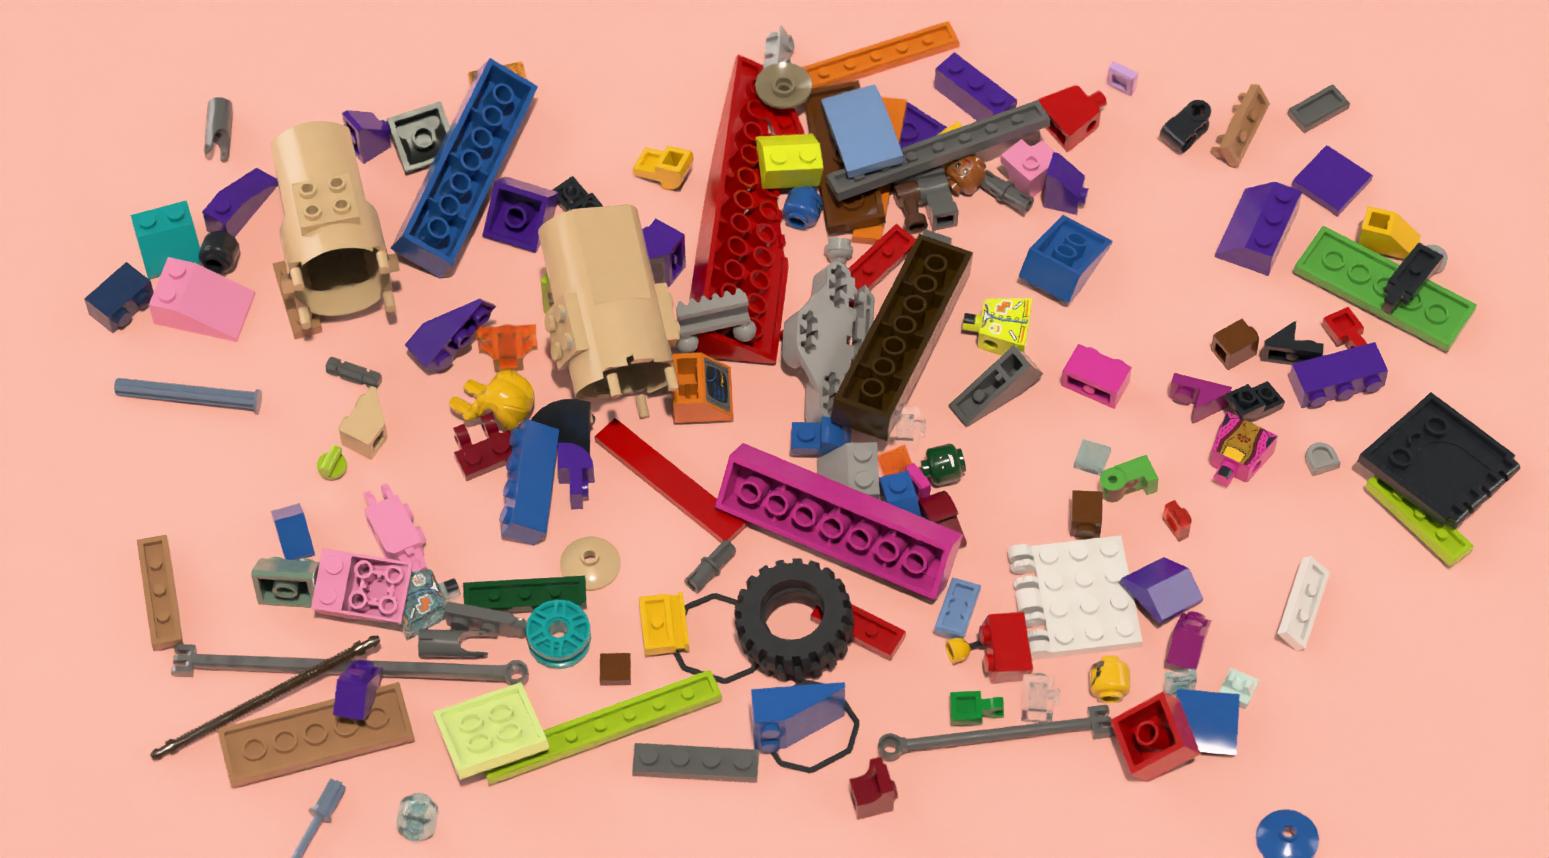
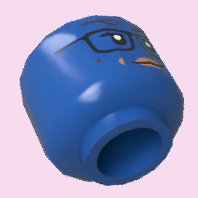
(802, 207)

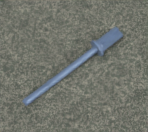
(321, 812)

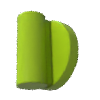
(332, 463)

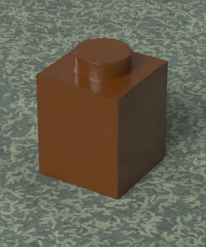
(1235, 344)
(1086, 514)

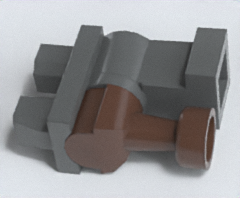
(933, 191)

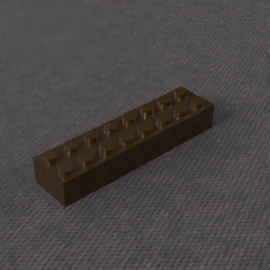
(902, 337)

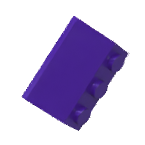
(1259, 226)

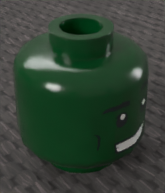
(943, 464)

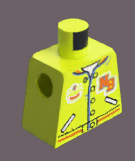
(1001, 324)

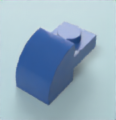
(818, 437)

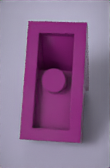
(1205, 394)

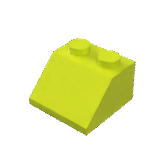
(789, 161)

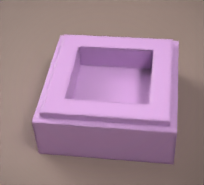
(1122, 78)

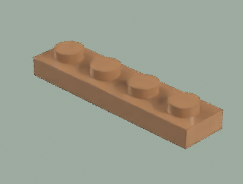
(159, 592)

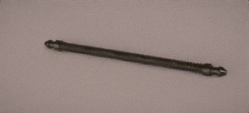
(357, 649)

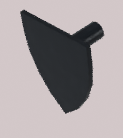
(571, 418)

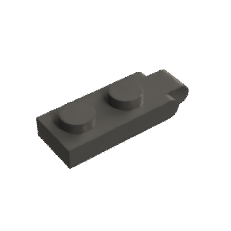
(494, 622)

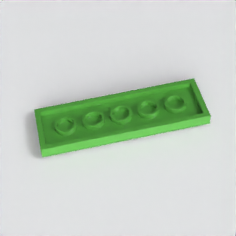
(1362, 277)

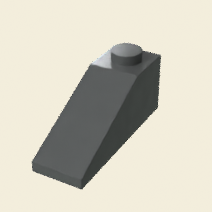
(996, 386)

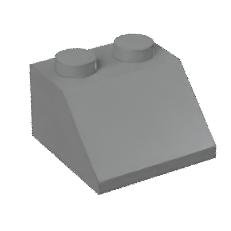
(853, 466)

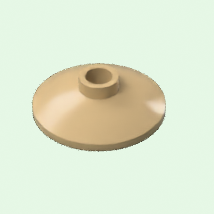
(598, 572)

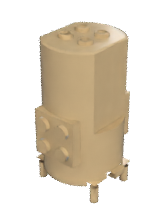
(329, 228)
(607, 310)

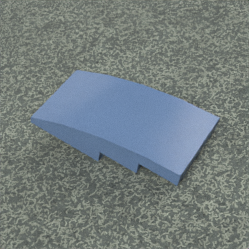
(862, 130)

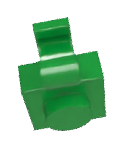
(969, 707)

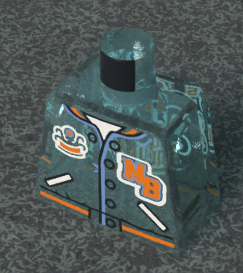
(426, 602)

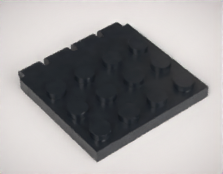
(1440, 461)

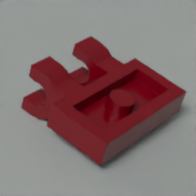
(485, 455)

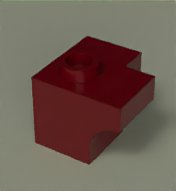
(873, 791)

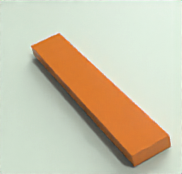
(883, 55)
(896, 110)

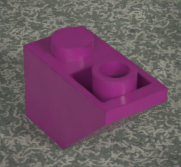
(1188, 640)

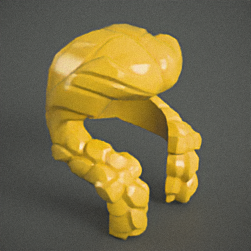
(507, 395)

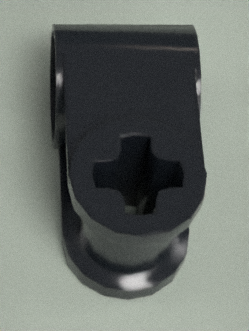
(1187, 125)

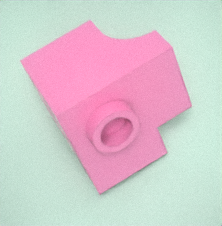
(1028, 166)

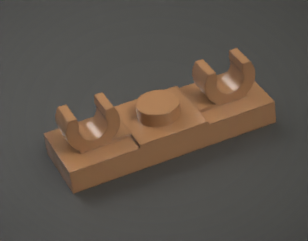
(1242, 125)

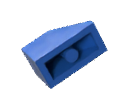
(899, 491)

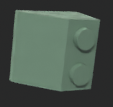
(285, 581)

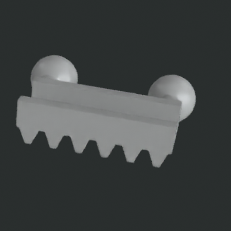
(711, 316)

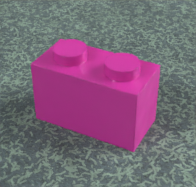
(1096, 376)

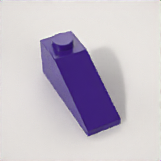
(238, 202)

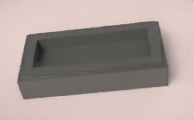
(1318, 108)

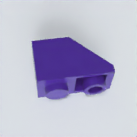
(356, 690)

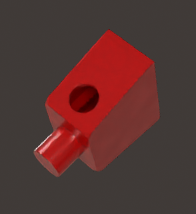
(1073, 115)

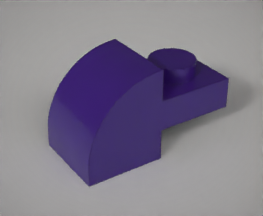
(576, 469)

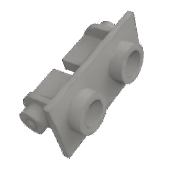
(779, 46)

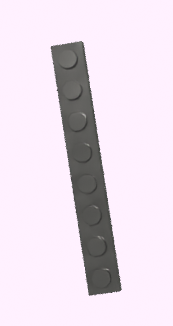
(945, 148)

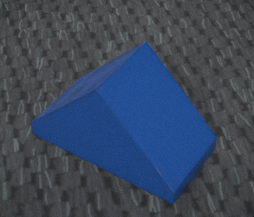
(293, 532)

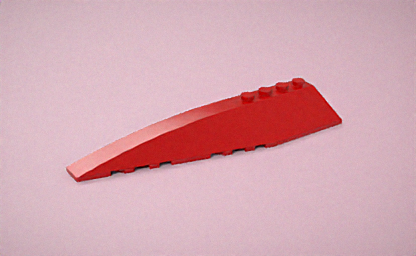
(741, 227)

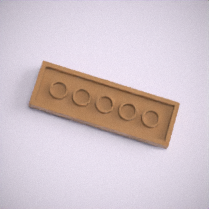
(311, 737)

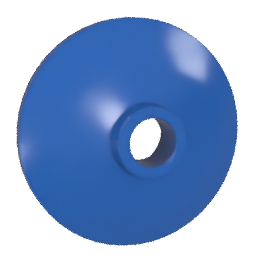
(1274, 844)

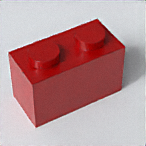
(1006, 647)

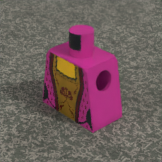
(1240, 449)

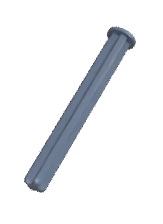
(189, 393)

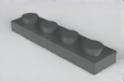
(695, 762)

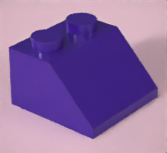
(518, 212)

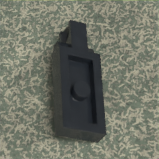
(1411, 276)

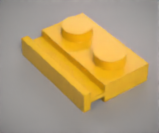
(664, 623)

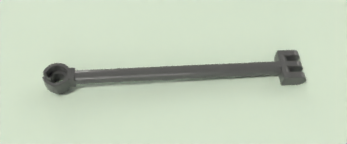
(1092, 722)

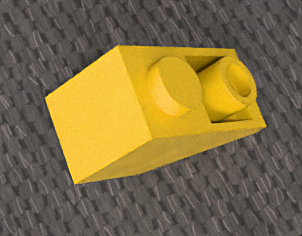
(1387, 233)

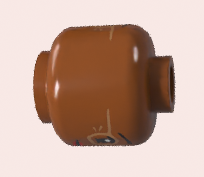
(965, 174)

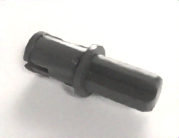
(710, 566)

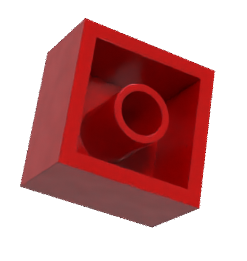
(1155, 736)

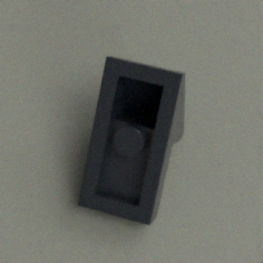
(1284, 349)

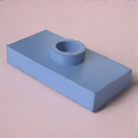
(957, 608)

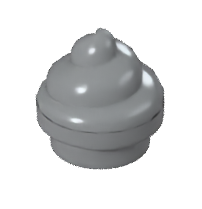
(839, 249)

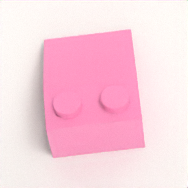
(200, 301)

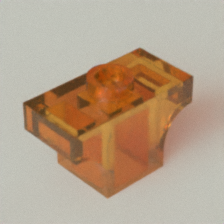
(507, 344)

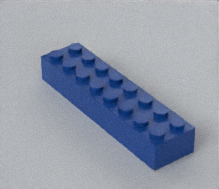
(464, 168)

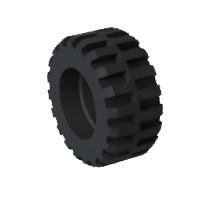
(794, 583)

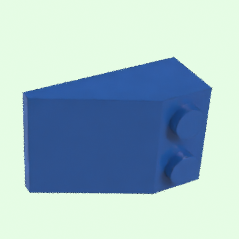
(1064, 258)
(793, 713)

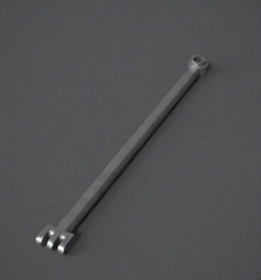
(188, 660)

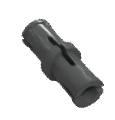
(1007, 192)

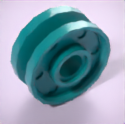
(558, 651)

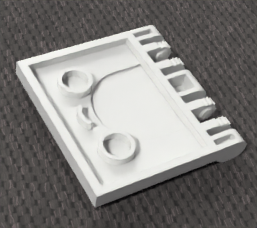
(1075, 597)

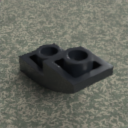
(574, 196)
(1255, 401)

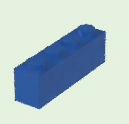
(529, 482)

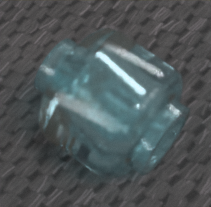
(416, 816)

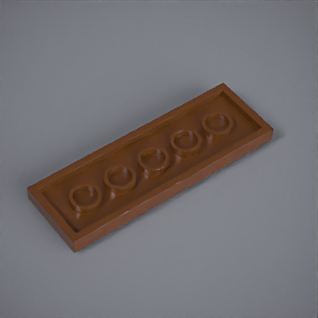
(859, 210)

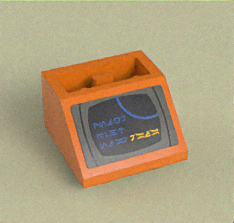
(703, 389)

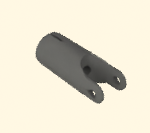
(218, 125)
(447, 643)

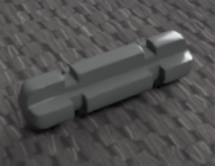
(353, 372)

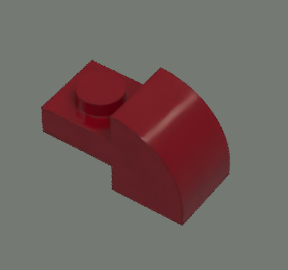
(941, 510)

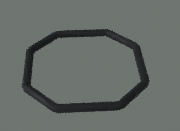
(752, 669)
(824, 763)

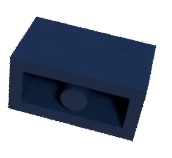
(119, 297)

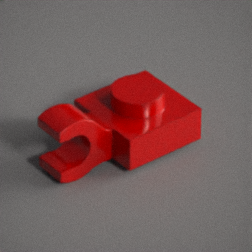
(1345, 327)

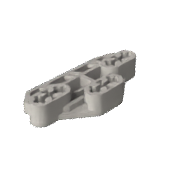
(819, 333)

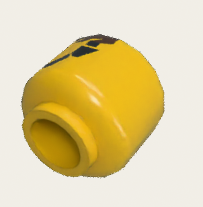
(1110, 679)

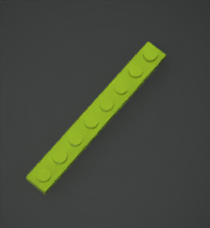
(616, 722)

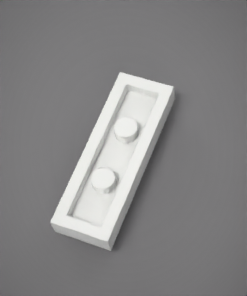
(1303, 603)

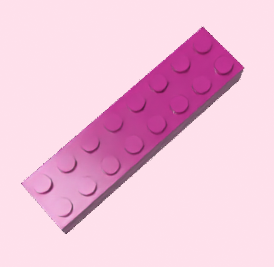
(838, 520)

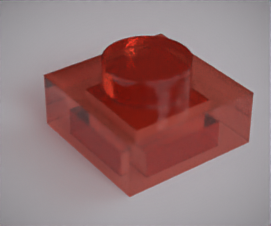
(1177, 520)

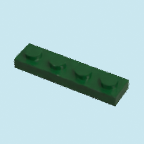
(524, 594)

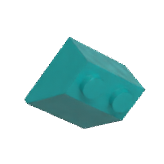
(165, 234)

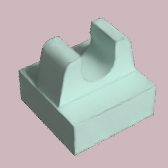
(1242, 684)

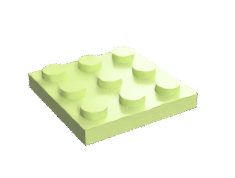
(490, 730)

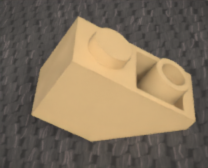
(365, 427)

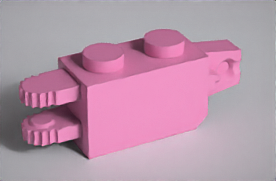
(394, 530)

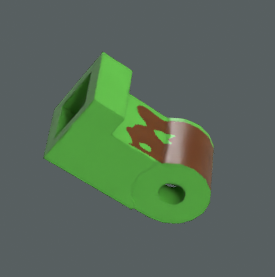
(1128, 478)

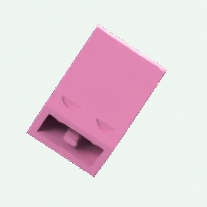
(361, 586)

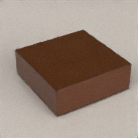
(615, 669)

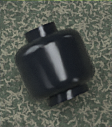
(219, 252)

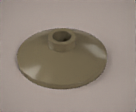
(783, 85)

